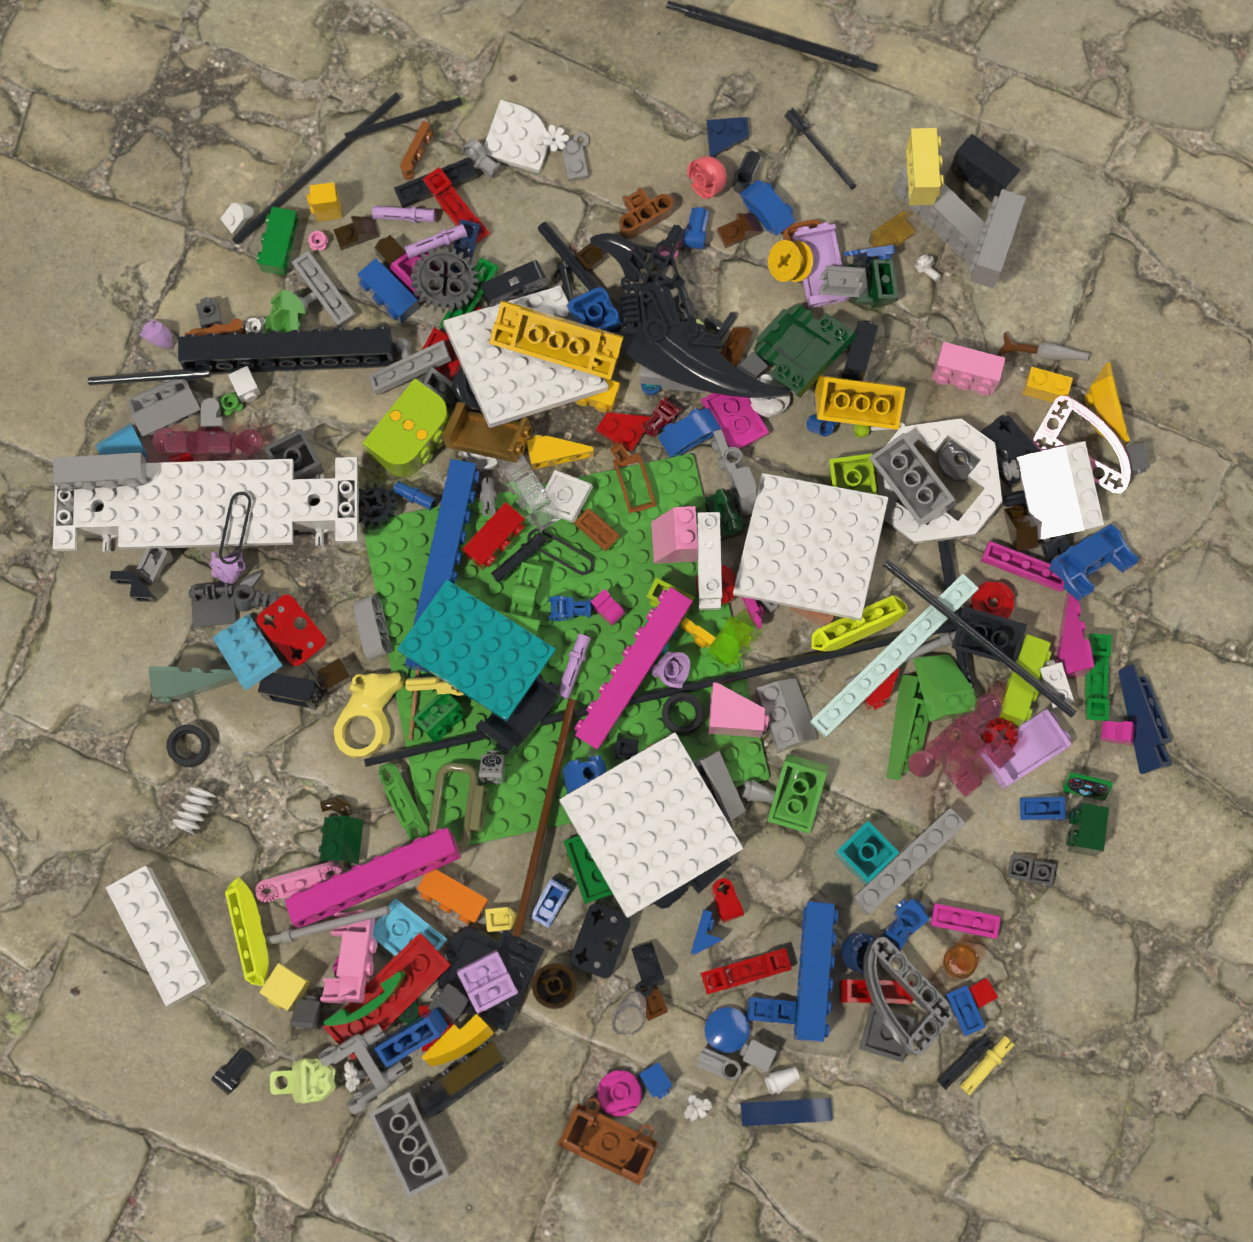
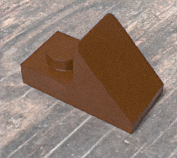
(741, 229)

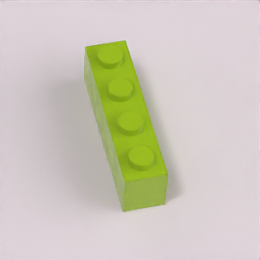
(1018, 692)

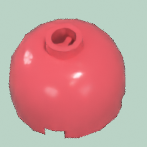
(707, 176)

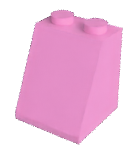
(675, 536)
(735, 715)

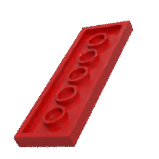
(422, 968)

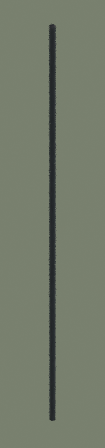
(448, 743)

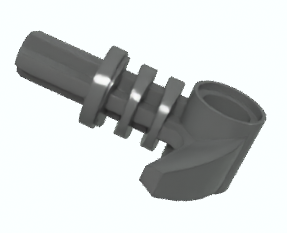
(255, 597)

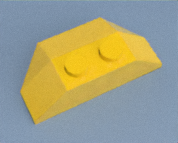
(1105, 403)

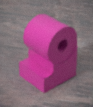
(607, 607)
(1117, 732)

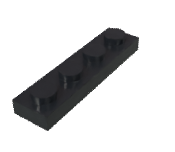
(416, 190)

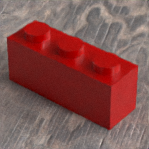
(494, 536)

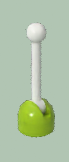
(862, 430)

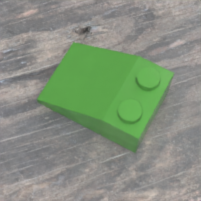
(944, 688)
(798, 793)

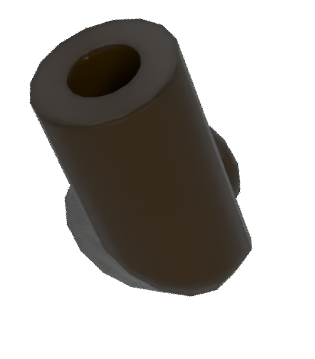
(337, 803)

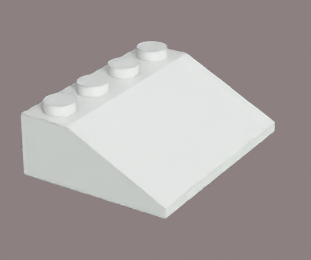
(1060, 490)

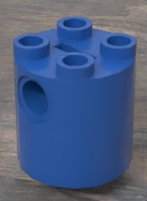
(574, 772)

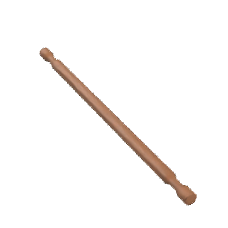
(413, 712)

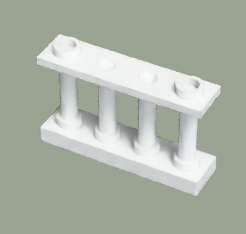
(709, 561)

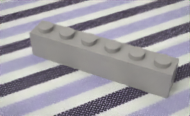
(908, 861)

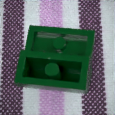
(881, 285)

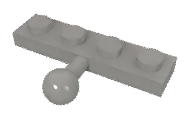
(322, 290)
(409, 366)

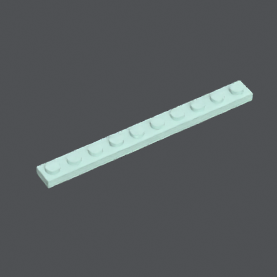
(892, 658)

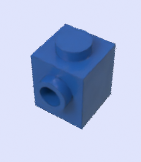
(915, 910)

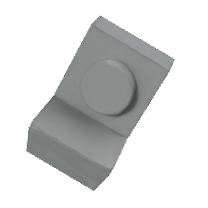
(153, 562)

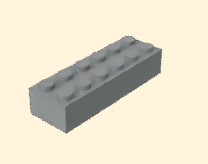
(948, 217)

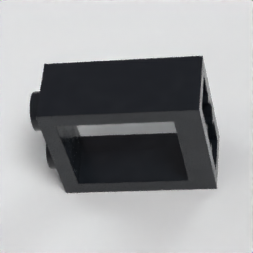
(860, 350)
(290, 690)

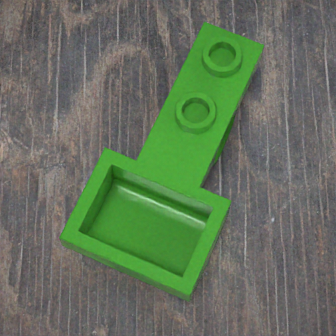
(525, 597)

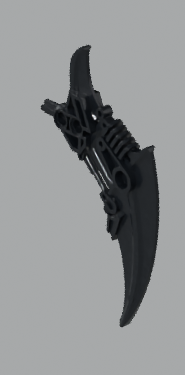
(661, 341)

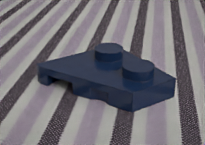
(726, 133)

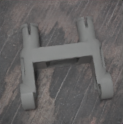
(379, 1079)

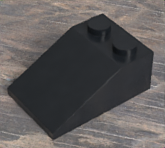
(1002, 632)

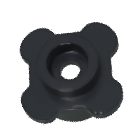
(861, 260)

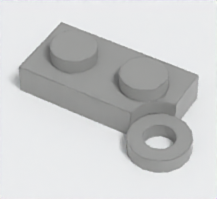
(575, 159)

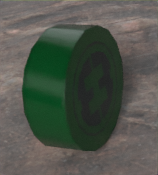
(410, 1014)

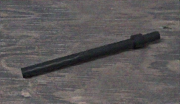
(440, 107)
(188, 374)

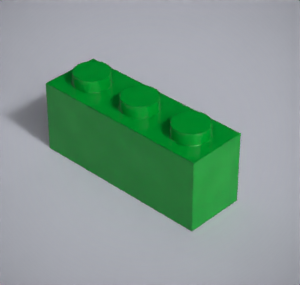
(278, 241)

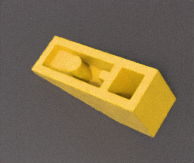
(551, 451)

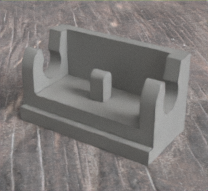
(843, 281)

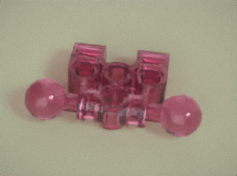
(207, 441)
(987, 708)

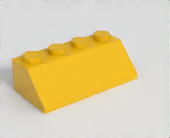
(859, 402)

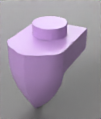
(157, 334)

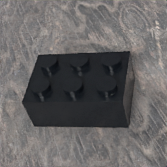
(984, 168)

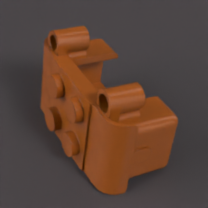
(608, 1142)

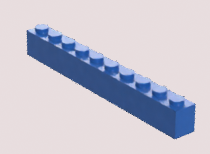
(448, 535)

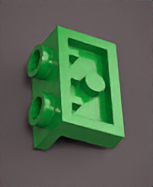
(439, 716)

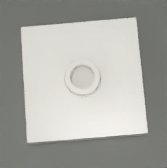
(567, 494)

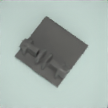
(212, 604)

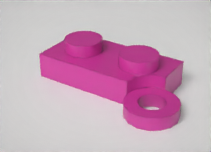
(755, 611)

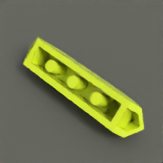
(847, 631)
(248, 932)

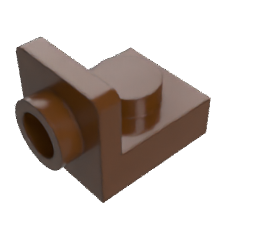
(654, 1004)

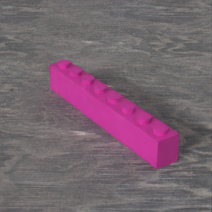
(634, 667)
(372, 878)

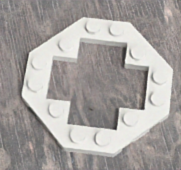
(984, 474)

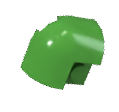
(284, 312)

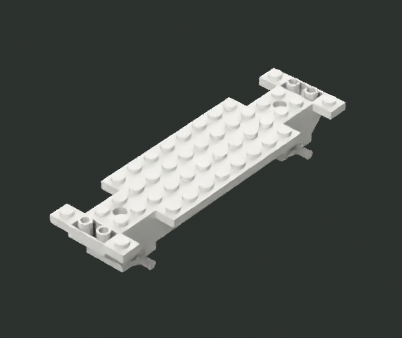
(190, 503)

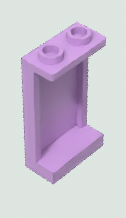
(825, 252)
(1037, 743)

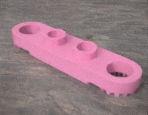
(301, 880)

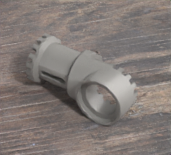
(479, 157)

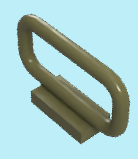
(475, 805)

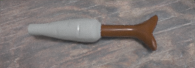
(1044, 350)

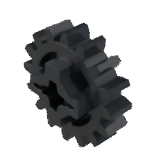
(380, 513)

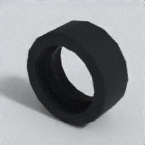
(686, 697)
(188, 729)

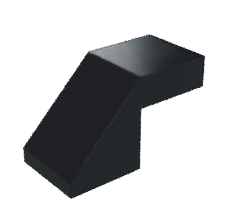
(138, 591)

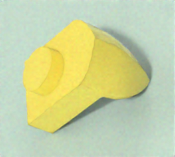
(500, 919)

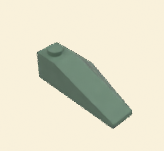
(173, 684)

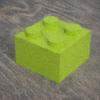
(853, 473)

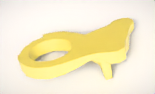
(368, 698)

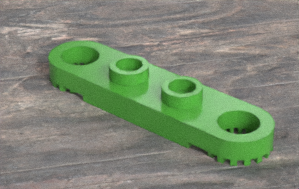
(402, 802)

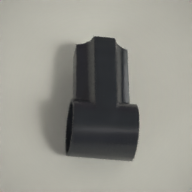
(746, 171)
(230, 1075)

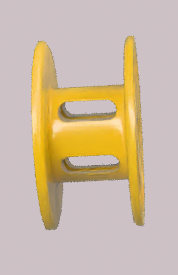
(790, 261)

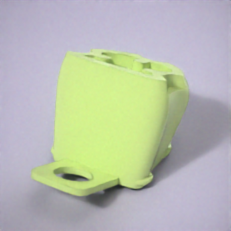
(306, 1081)

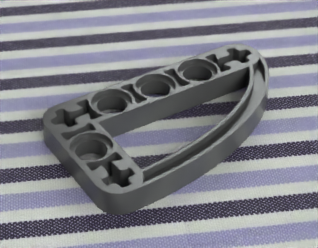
(932, 1014)

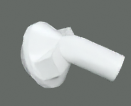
(924, 265)

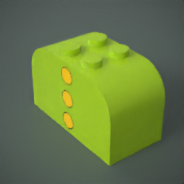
(408, 431)

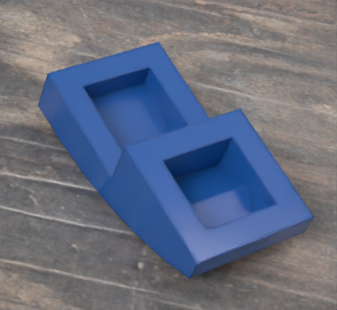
(771, 1010)

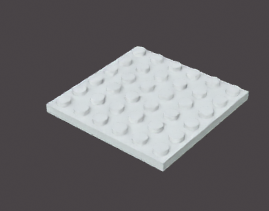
(510, 382)
(811, 546)
(650, 824)

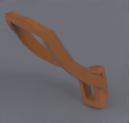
(626, 461)

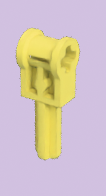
(430, 683)

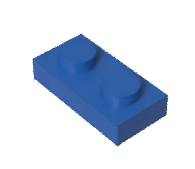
(965, 1011)

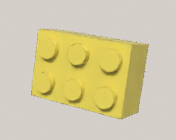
(923, 166)

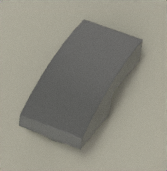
(1031, 871)

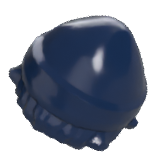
(854, 950)

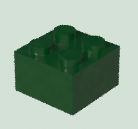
(1087, 829)

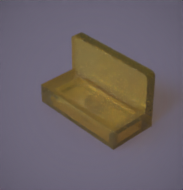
(892, 232)

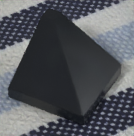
(626, 746)

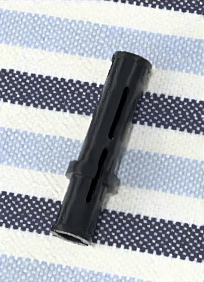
(514, 561)
(965, 1061)

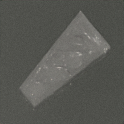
(530, 492)

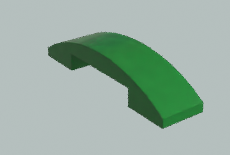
(1097, 679)
(390, 987)

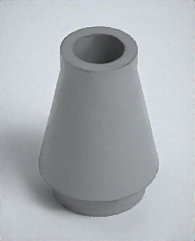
(756, 792)

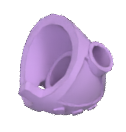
(227, 572)
(670, 669)

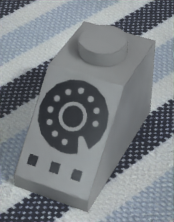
(492, 768)

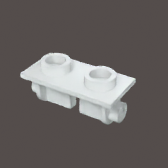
(1056, 681)

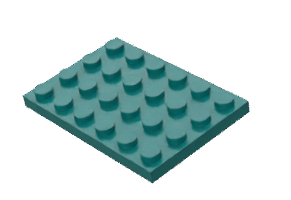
(476, 650)

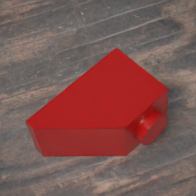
(882, 693)

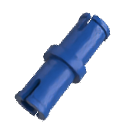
(414, 495)

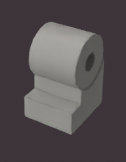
(210, 415)

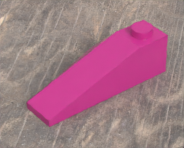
(1072, 648)

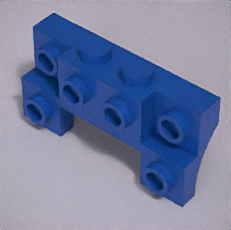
(1088, 557)

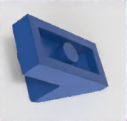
(702, 940)

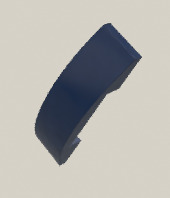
(466, 245)
(786, 1112)

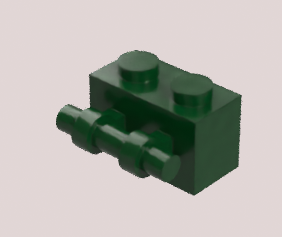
(730, 523)
(341, 839)

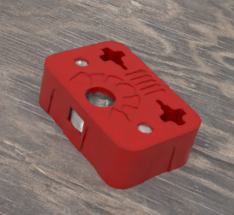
(285, 612)

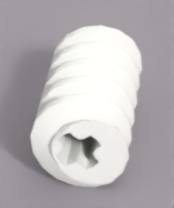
(193, 809)

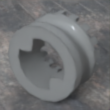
(1010, 469)

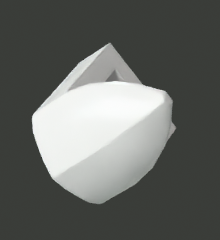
(236, 216)

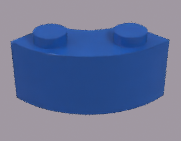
(767, 207)
(688, 432)

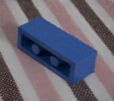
(387, 291)
(411, 1037)

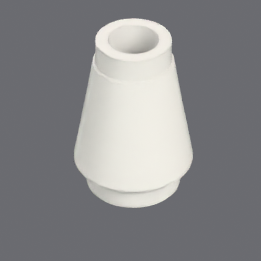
(780, 1080)

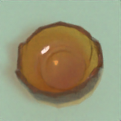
(960, 961)

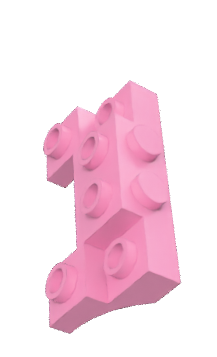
(354, 962)

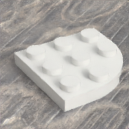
(516, 138)

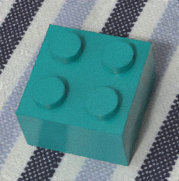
(866, 853)

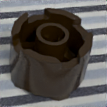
(552, 973)

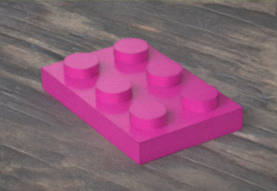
(736, 418)

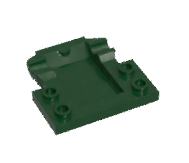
(801, 346)

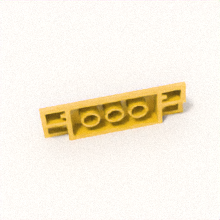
(556, 340)

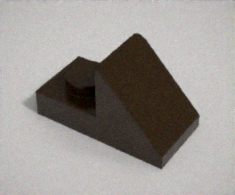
(359, 231)

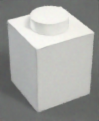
(244, 385)

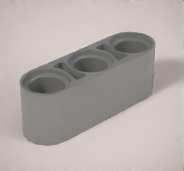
(372, 627)

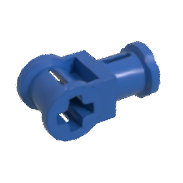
(568, 608)
(897, 933)

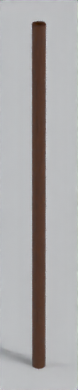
(543, 822)

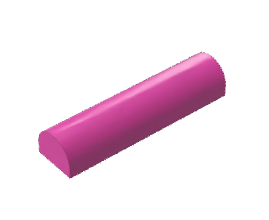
(1021, 565)

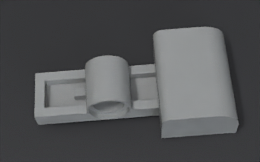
(739, 477)

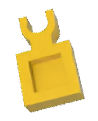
(701, 636)

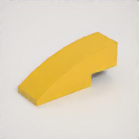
(458, 1042)

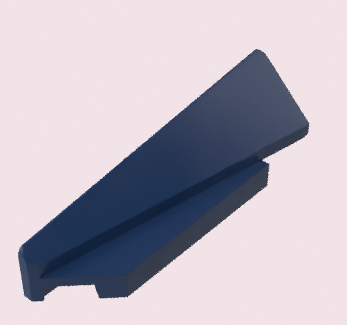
(1149, 724)

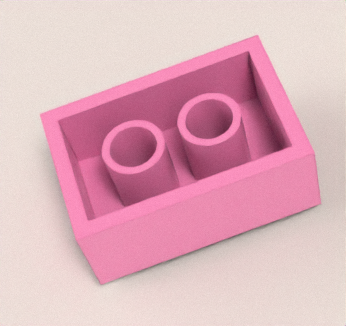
(968, 369)

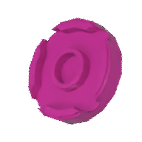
(619, 1093)

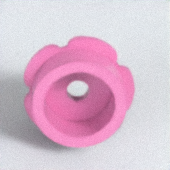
(317, 235)

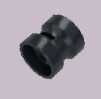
(1054, 547)

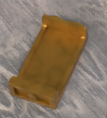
(471, 434)

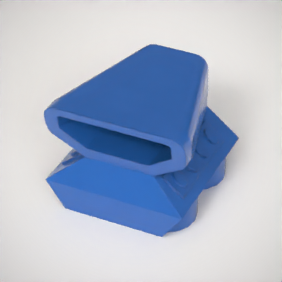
(595, 311)

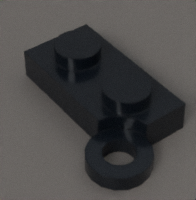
(648, 968)

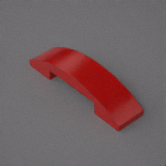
(450, 201)
(746, 971)

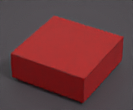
(982, 993)

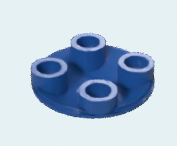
(726, 1030)

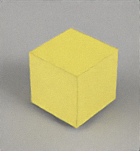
(284, 988)

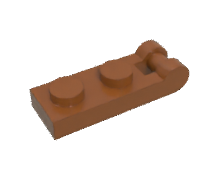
(416, 150)
(235, 326)

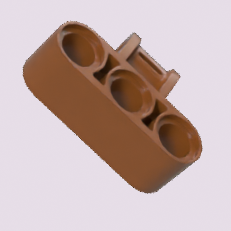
(640, 204)

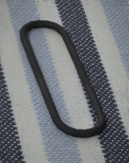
(243, 530)
(569, 546)

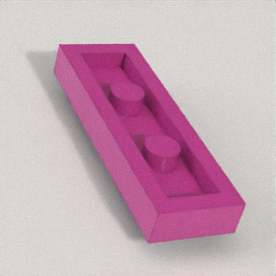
(965, 921)

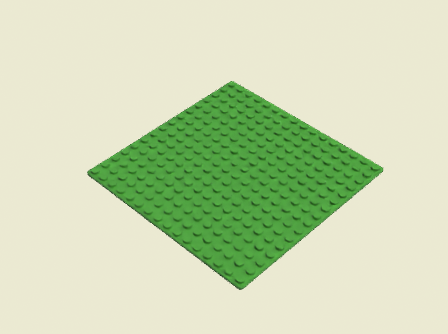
(627, 573)

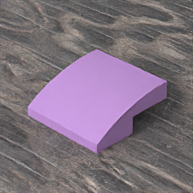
(486, 981)

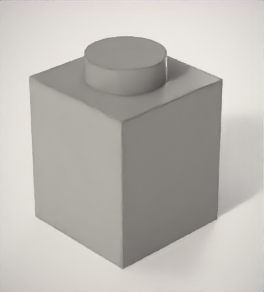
(757, 1055)

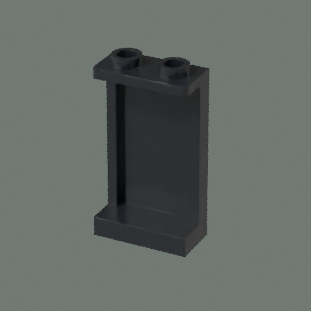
(525, 719)

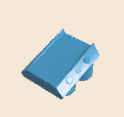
(122, 442)

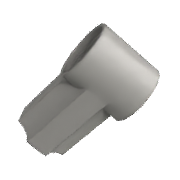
(716, 1064)

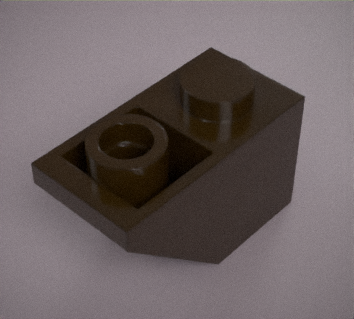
(1021, 528)

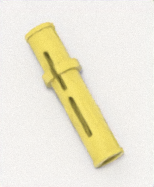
(987, 1065)

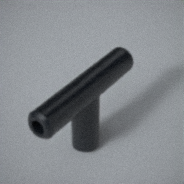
(721, 328)

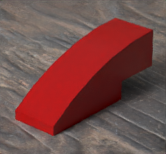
(856, 992)

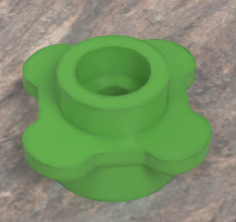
(226, 399)

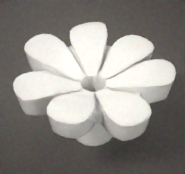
(554, 138)
(352, 1076)
(697, 1107)

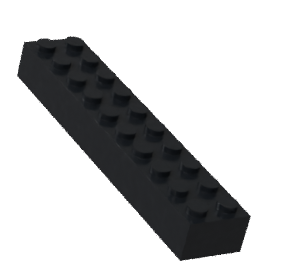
(288, 350)

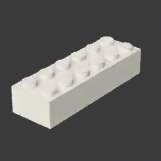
(158, 936)

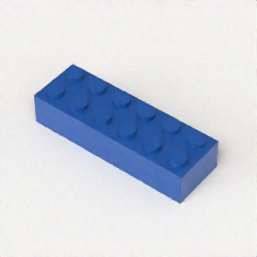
(813, 972)

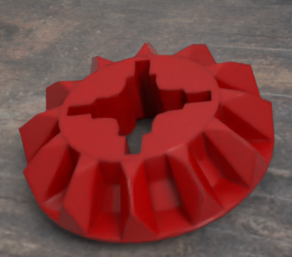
(999, 725)

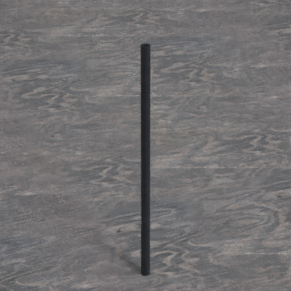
(313, 170)
(984, 642)

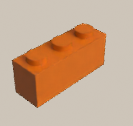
(452, 896)

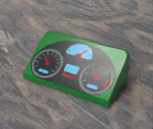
(1087, 786)

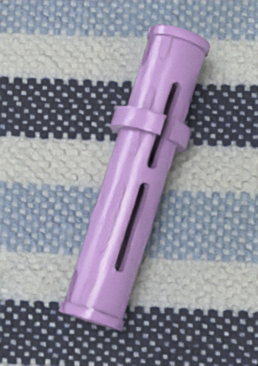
(409, 214)
(437, 240)
(573, 666)

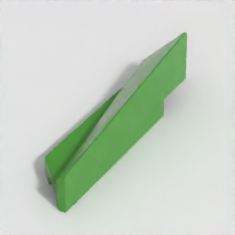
(909, 726)

